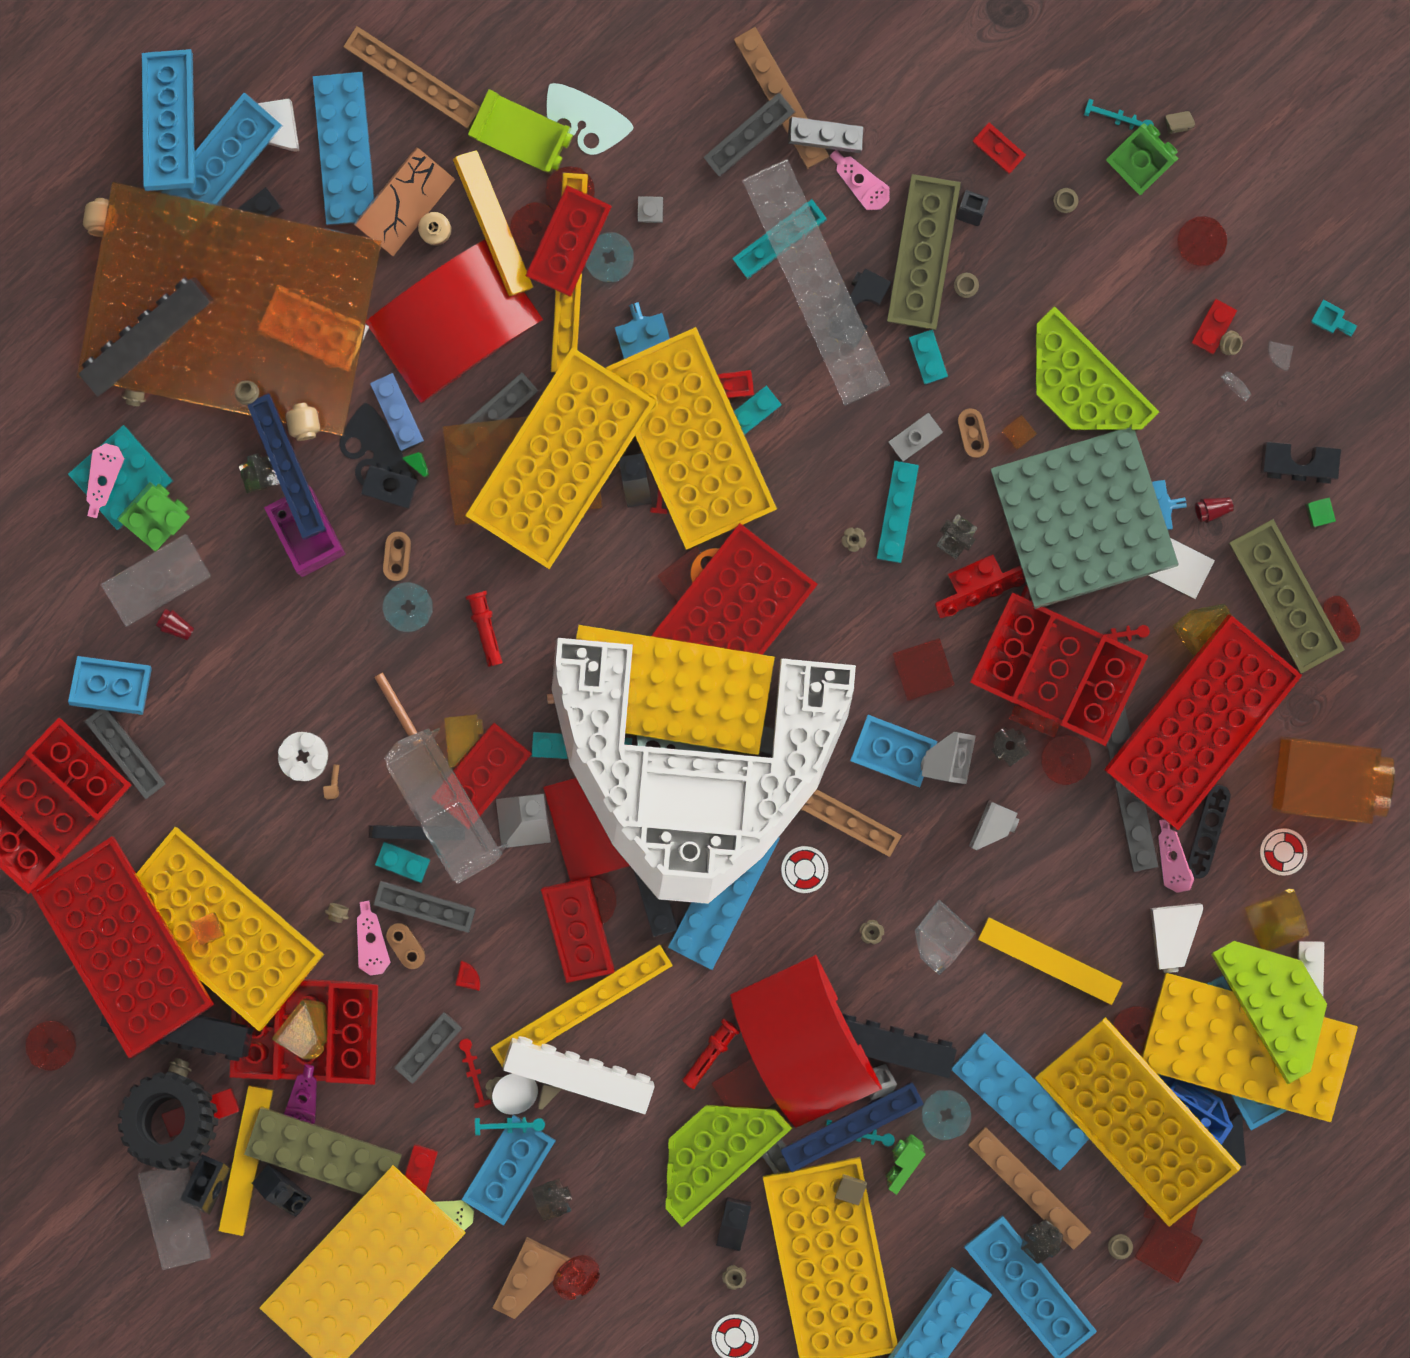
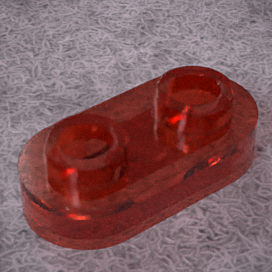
(1342, 618)

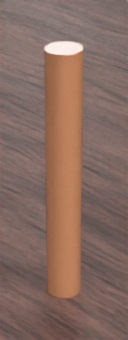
(395, 704)

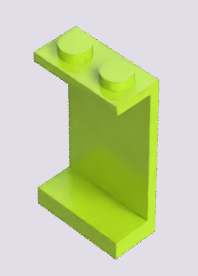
(520, 132)

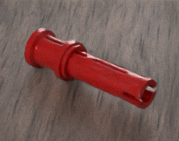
(482, 617)
(717, 1044)

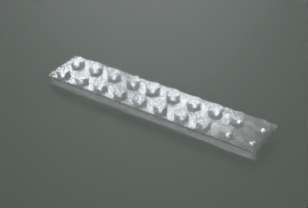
(816, 282)

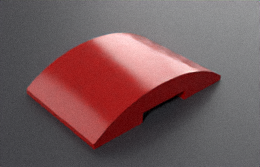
(451, 321)
(1059, 669)
(53, 803)
(580, 833)
(803, 1042)
(350, 1043)

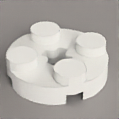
(297, 769)

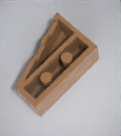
(528, 1277)

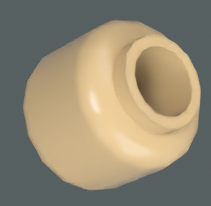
(95, 216)
(443, 229)
(302, 422)

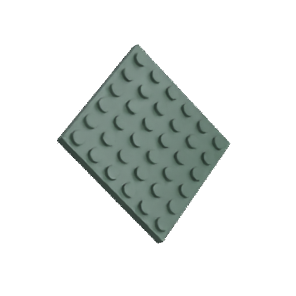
(1084, 517)

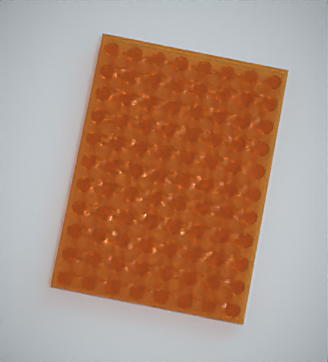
(281, 313)

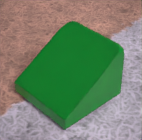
(418, 463)
(1320, 512)

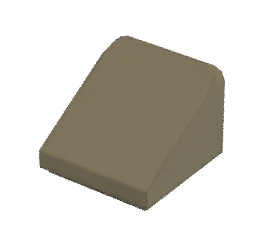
(1179, 122)
(547, 1094)
(851, 1189)

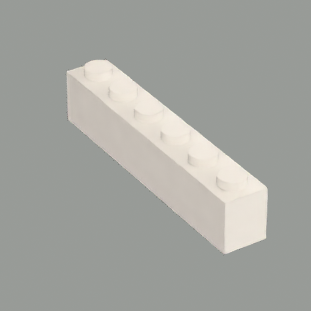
(578, 1075)

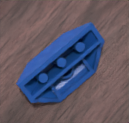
(1204, 1105)

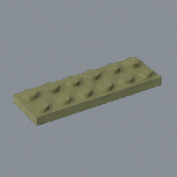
(923, 252)
(1286, 596)
(318, 1152)

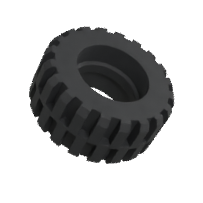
(139, 1113)

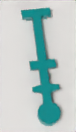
(1119, 117)
(538, 1125)
(887, 1139)

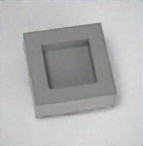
(650, 209)

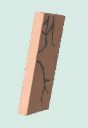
(404, 201)

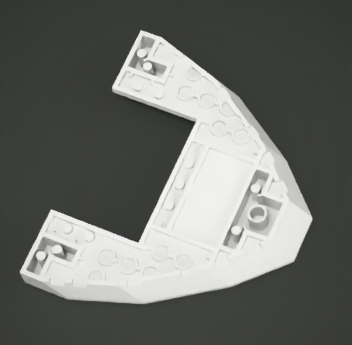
(688, 815)

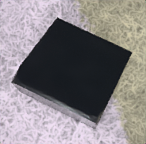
(972, 208)

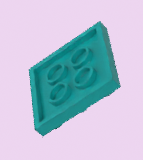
(134, 475)

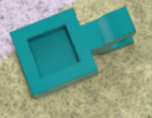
(1330, 317)

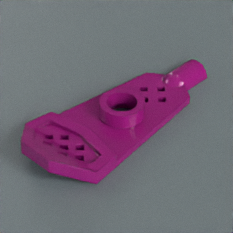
(299, 1108)

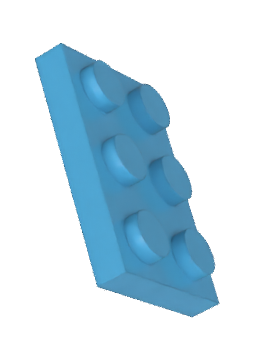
(109, 685)
(892, 750)

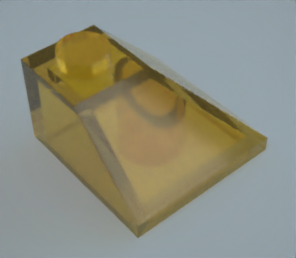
(1199, 625)
(461, 736)
(1277, 920)
(304, 1030)

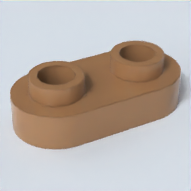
(973, 433)
(397, 556)
(406, 945)

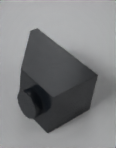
(635, 480)
(1235, 1140)
(733, 1223)

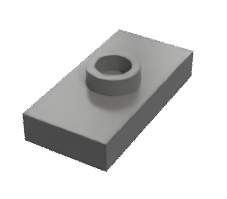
(915, 437)

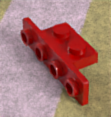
(977, 583)

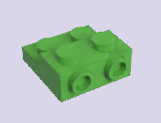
(1143, 158)
(154, 515)
(907, 1157)

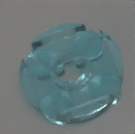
(623, 254)
(397, 617)
(951, 1127)

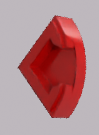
(468, 977)

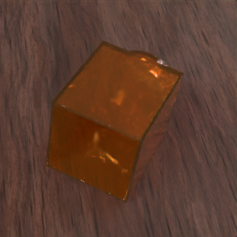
(1333, 780)

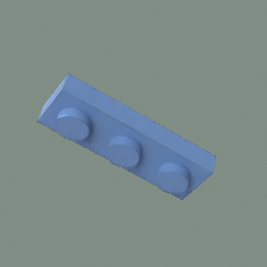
(397, 412)

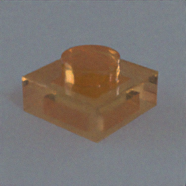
(1019, 432)
(207, 929)

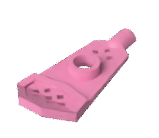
(865, 189)
(102, 468)
(1170, 867)
(371, 950)

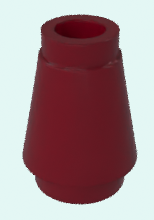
(1213, 508)
(174, 624)

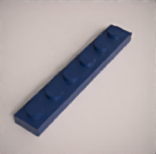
(286, 467)
(851, 1126)

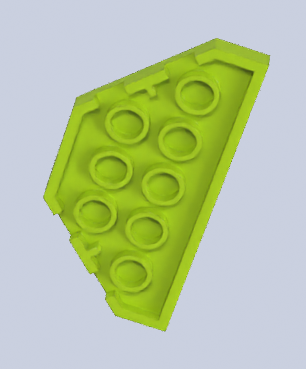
(1082, 382)
(1278, 1002)
(715, 1152)

